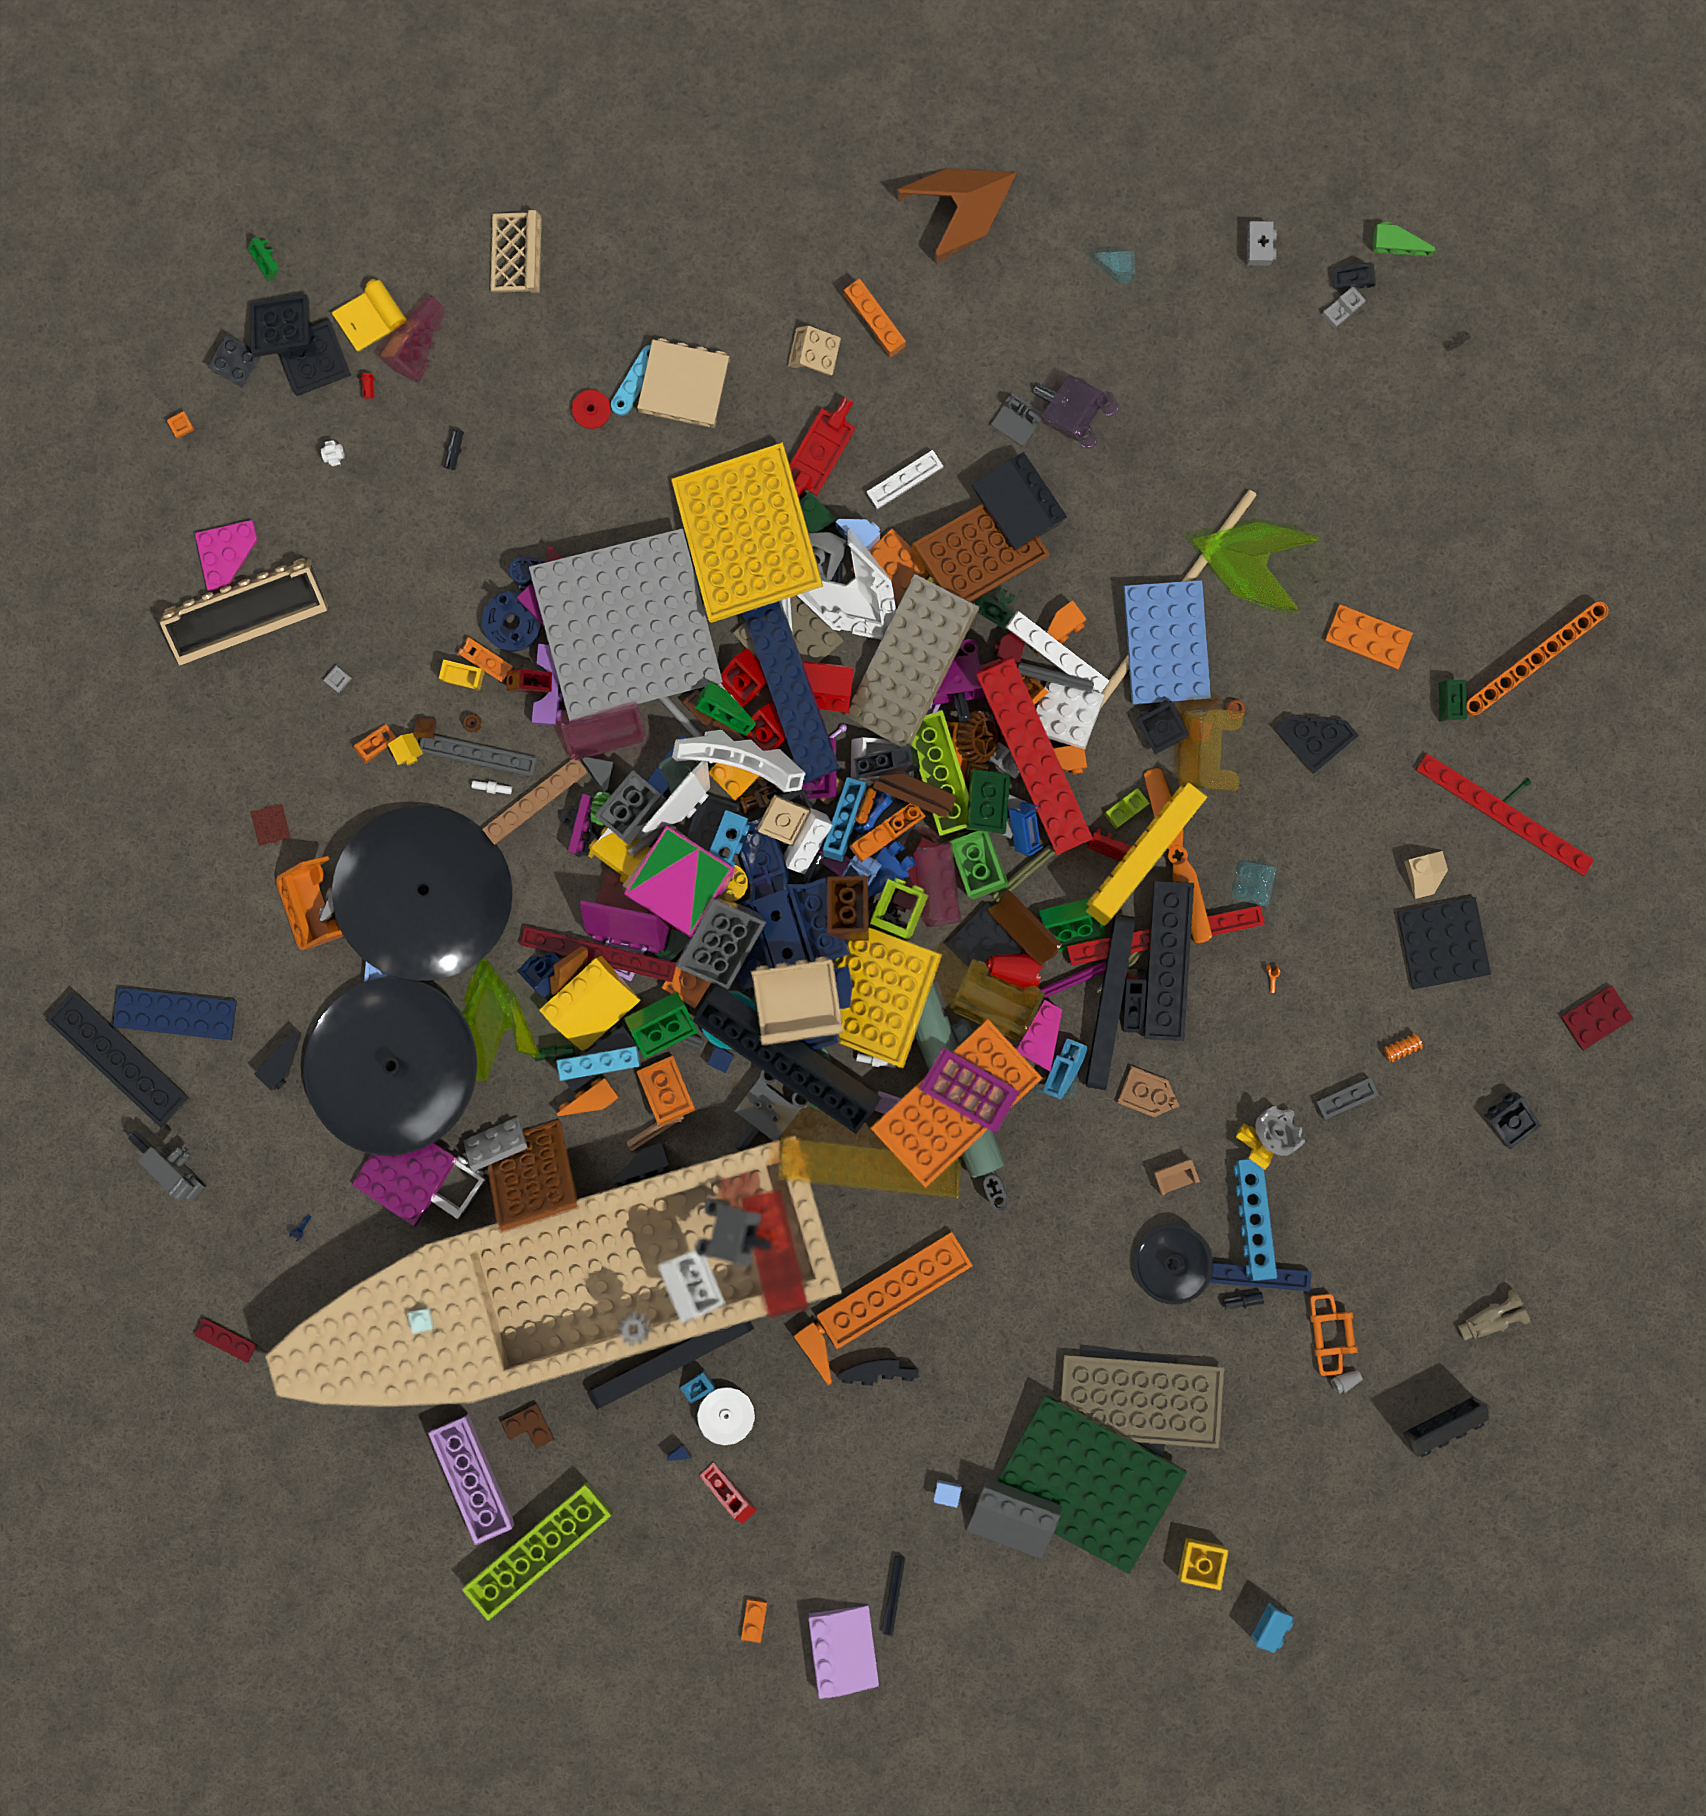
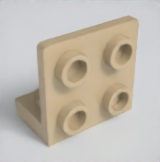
(814, 350)

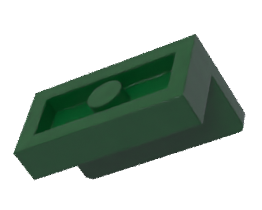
(1452, 700)

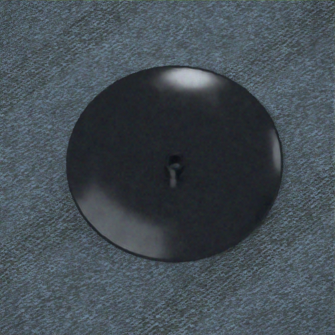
(413, 932)
(352, 1056)

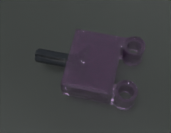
(1075, 407)

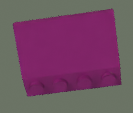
(624, 927)

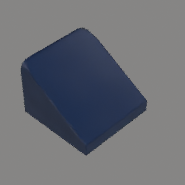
(720, 1059)
(679, 1453)

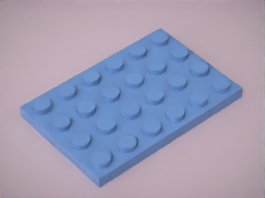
(1166, 642)

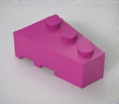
(1041, 1036)

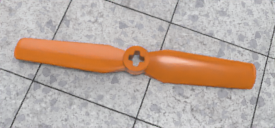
(1182, 870)

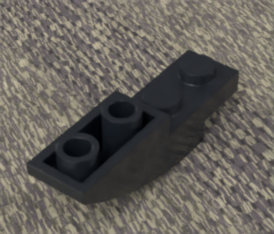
(868, 1371)

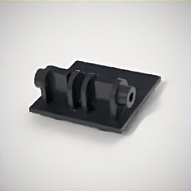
(233, 361)

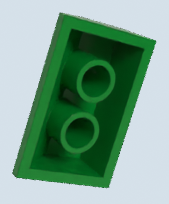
(1072, 923)
(661, 1025)

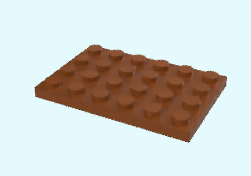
(974, 555)
(533, 1181)

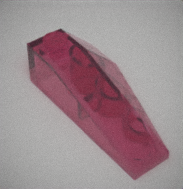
(410, 345)

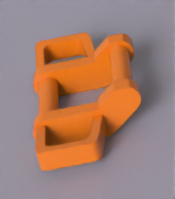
(1320, 1350)

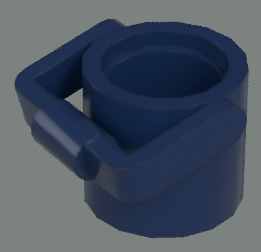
(520, 571)

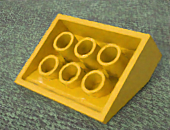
(590, 1004)

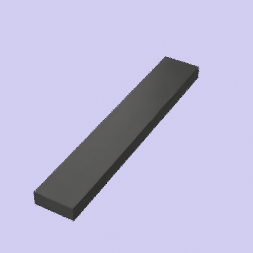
(479, 755)

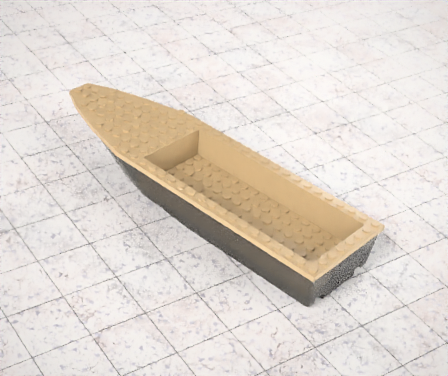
(542, 1294)

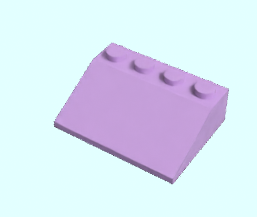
(843, 1651)

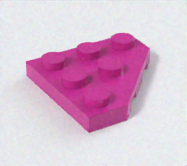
(224, 552)

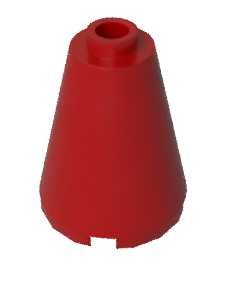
(1015, 969)

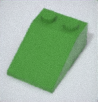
(979, 864)

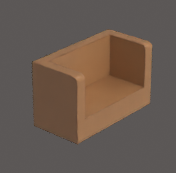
(1176, 1176)

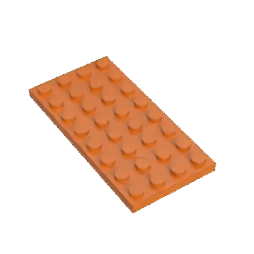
(932, 1135)

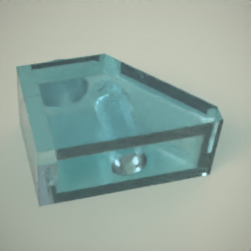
(1117, 264)

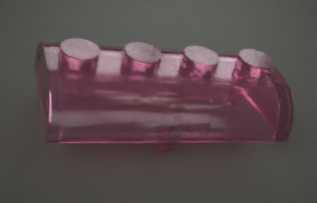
(603, 732)
(938, 879)

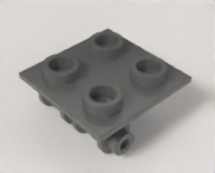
(1017, 419)

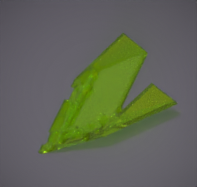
(1241, 561)
(489, 1013)

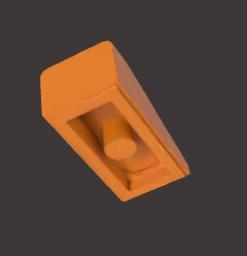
(373, 744)

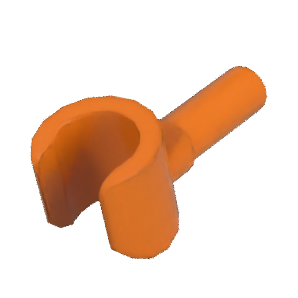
(1273, 974)

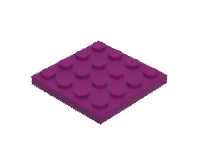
(406, 1181)

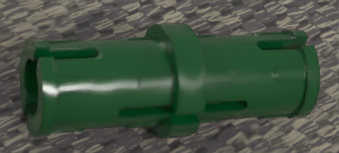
(556, 1052)

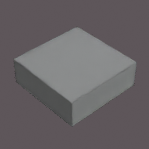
(337, 679)

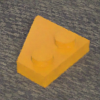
(732, 779)

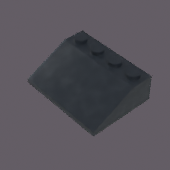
(1019, 501)
(1447, 1425)

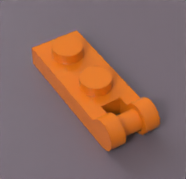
(485, 660)

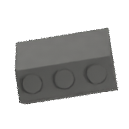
(630, 807)

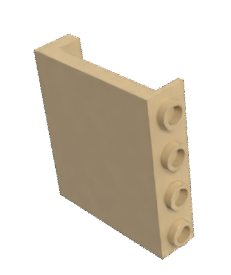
(683, 383)
(797, 1001)

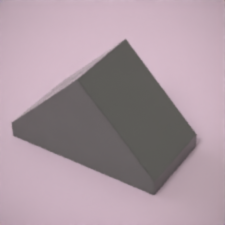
(601, 770)

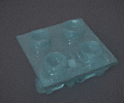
(1254, 883)

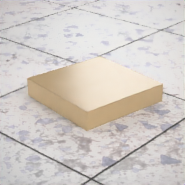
(783, 820)

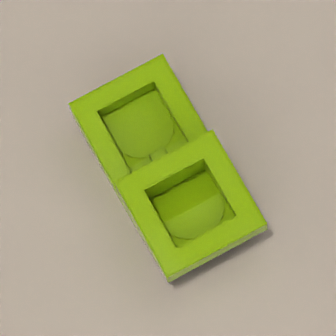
(1126, 808)

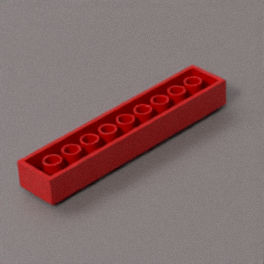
(1034, 755)

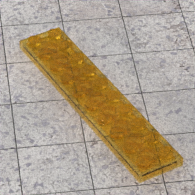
(859, 1169)

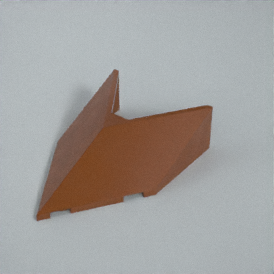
(977, 199)

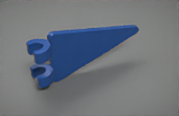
(890, 868)

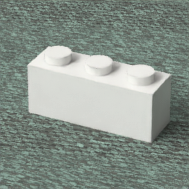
(808, 842)

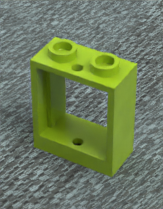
(884, 901)

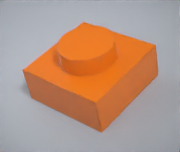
(180, 424)

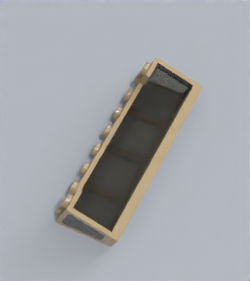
(243, 611)

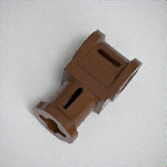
(756, 797)

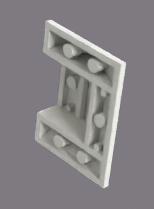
(683, 799)

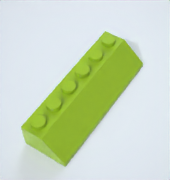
(941, 769)

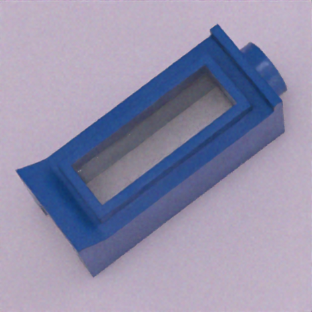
(1025, 829)

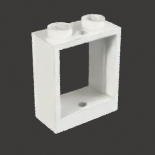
(451, 1208)

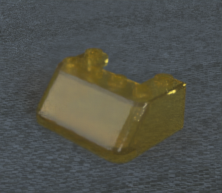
(1202, 750)
(1003, 1005)

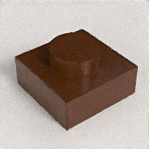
(425, 728)

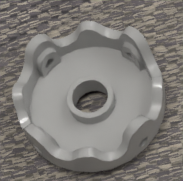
(1280, 1122)

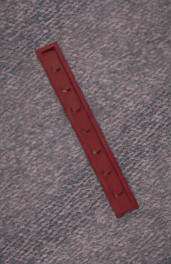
(615, 957)

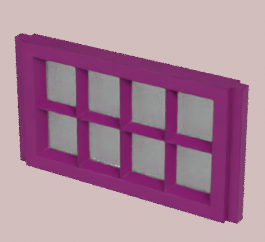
(969, 1090)

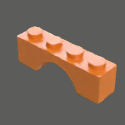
(875, 317)

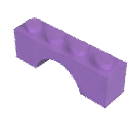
(547, 709)

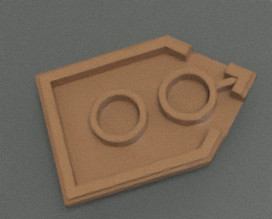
(1147, 1093)

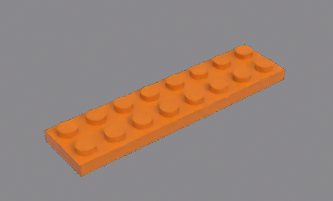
(894, 1290)

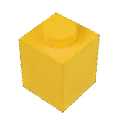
(405, 749)

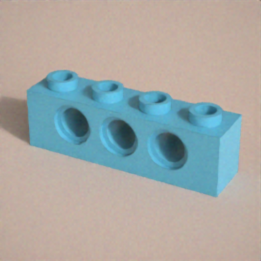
(598, 1063)

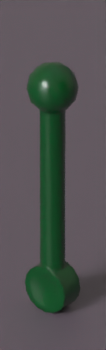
(1525, 783)

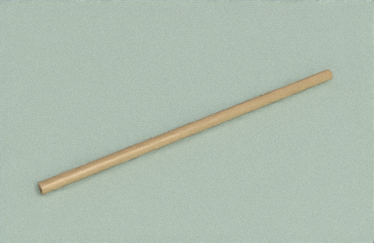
(1191, 576)

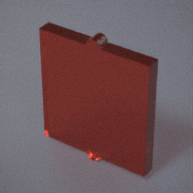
(270, 824)

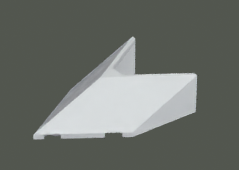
(861, 605)

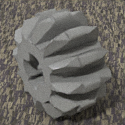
(641, 1328)

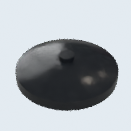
(1173, 1264)

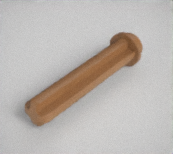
(650, 1133)

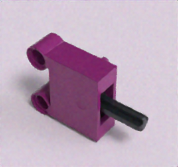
(961, 681)

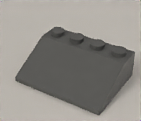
(721, 942)
(1014, 1518)

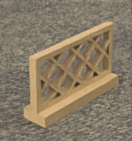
(532, 249)

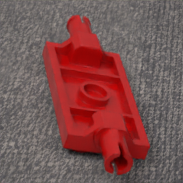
(821, 449)

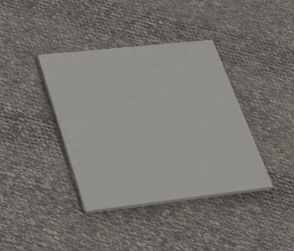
(625, 624)

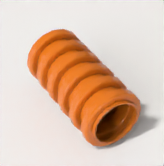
(1403, 1047)

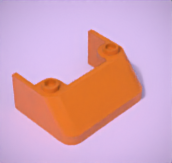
(303, 903)

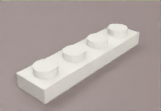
(904, 479)

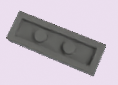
(1347, 1098)

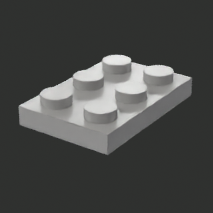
(495, 1144)

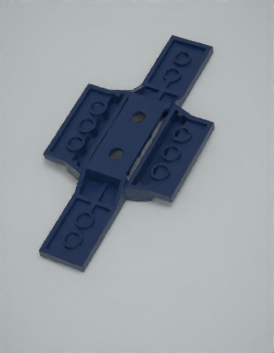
(769, 892)

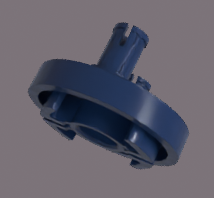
(516, 639)

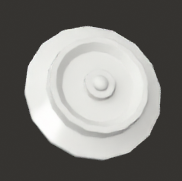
(726, 1416)

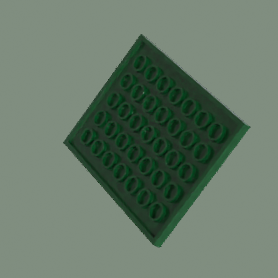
(1105, 1482)

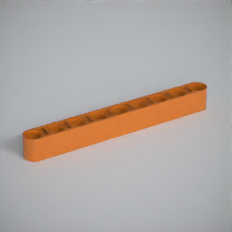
(1543, 655)

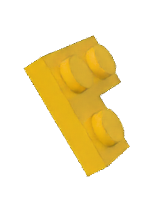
(1259, 1153)

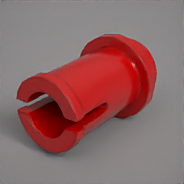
(368, 385)

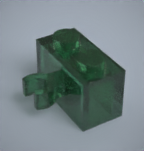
(996, 610)

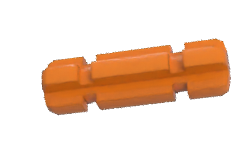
(865, 806)

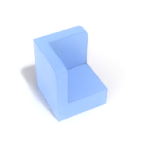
(947, 1493)

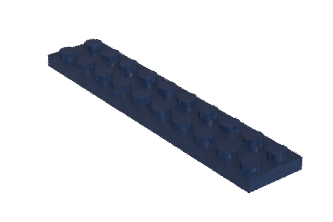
(791, 691)

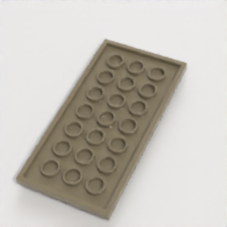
(911, 661)
(1147, 1398)

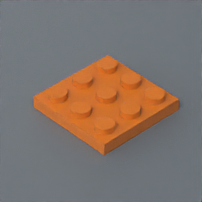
(898, 562)

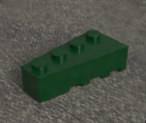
(816, 515)

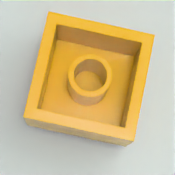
(1203, 1563)

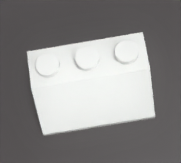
(691, 1285)

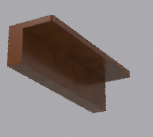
(917, 793)
(1025, 928)

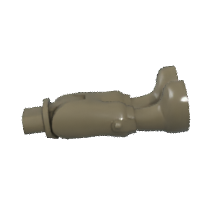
(1490, 1319)

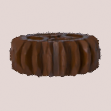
(978, 737)

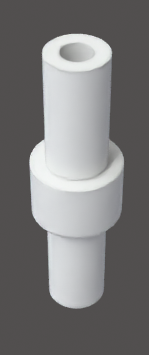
(491, 787)
(874, 1061)

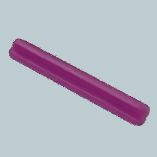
(1073, 979)

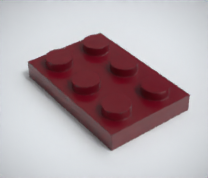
(1597, 1017)

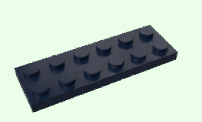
(174, 1014)

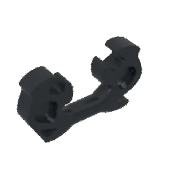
(571, 814)

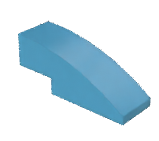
(1065, 1068)

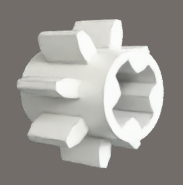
(332, 453)

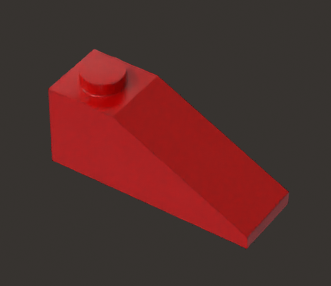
(728, 1493)

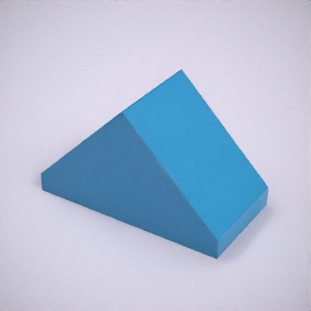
(698, 1387)

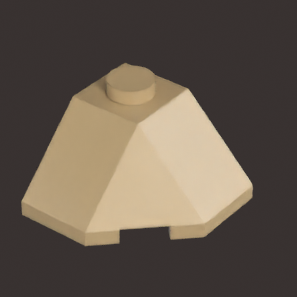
(1426, 873)

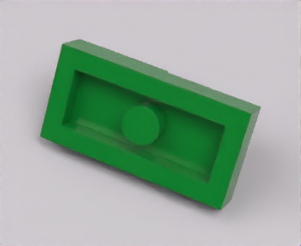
(263, 258)

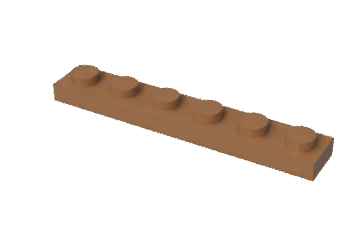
(535, 801)

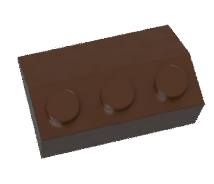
(848, 908)

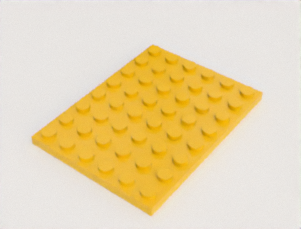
(746, 533)

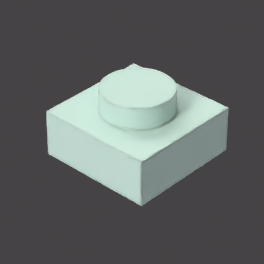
(421, 1320)

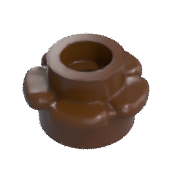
(467, 723)

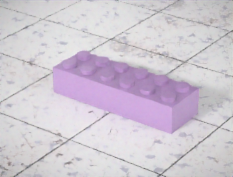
(471, 1479)

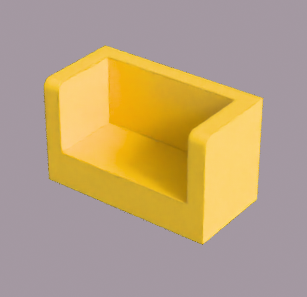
(461, 675)

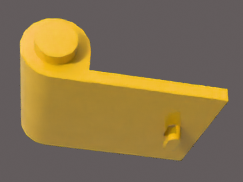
(371, 314)

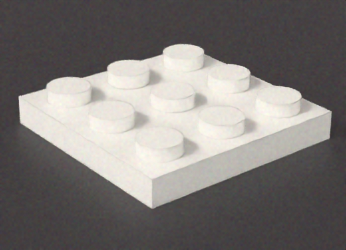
(1069, 714)

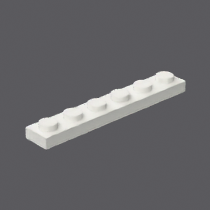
(1054, 651)

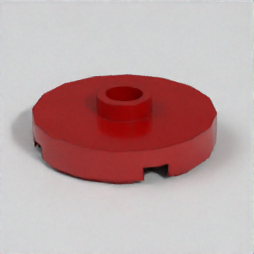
(593, 419)

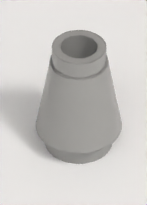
(1346, 1381)

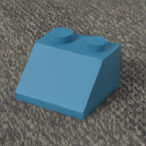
(1272, 1628)

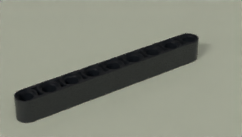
(1110, 1002)
(666, 1363)

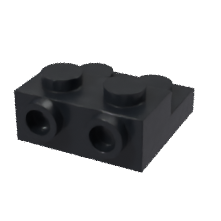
(1163, 726)
(1512, 1119)

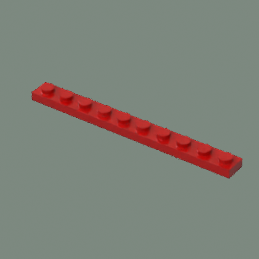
(1505, 814)
(1218, 924)

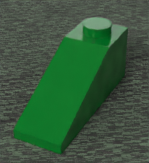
(723, 707)

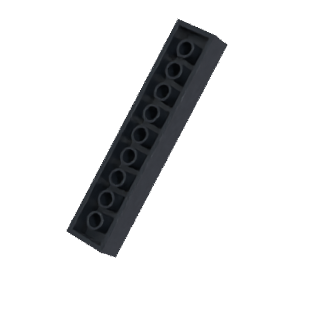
(787, 1061)

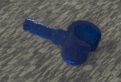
(299, 1230)

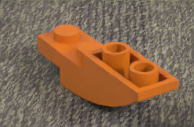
(887, 832)

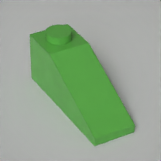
(1396, 240)

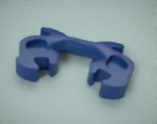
(882, 801)

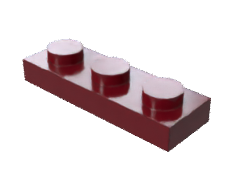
(226, 1340)

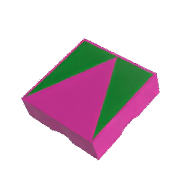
(679, 880)

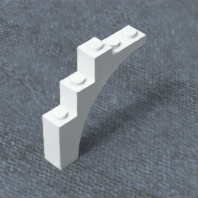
(744, 754)

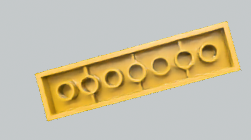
(1148, 850)

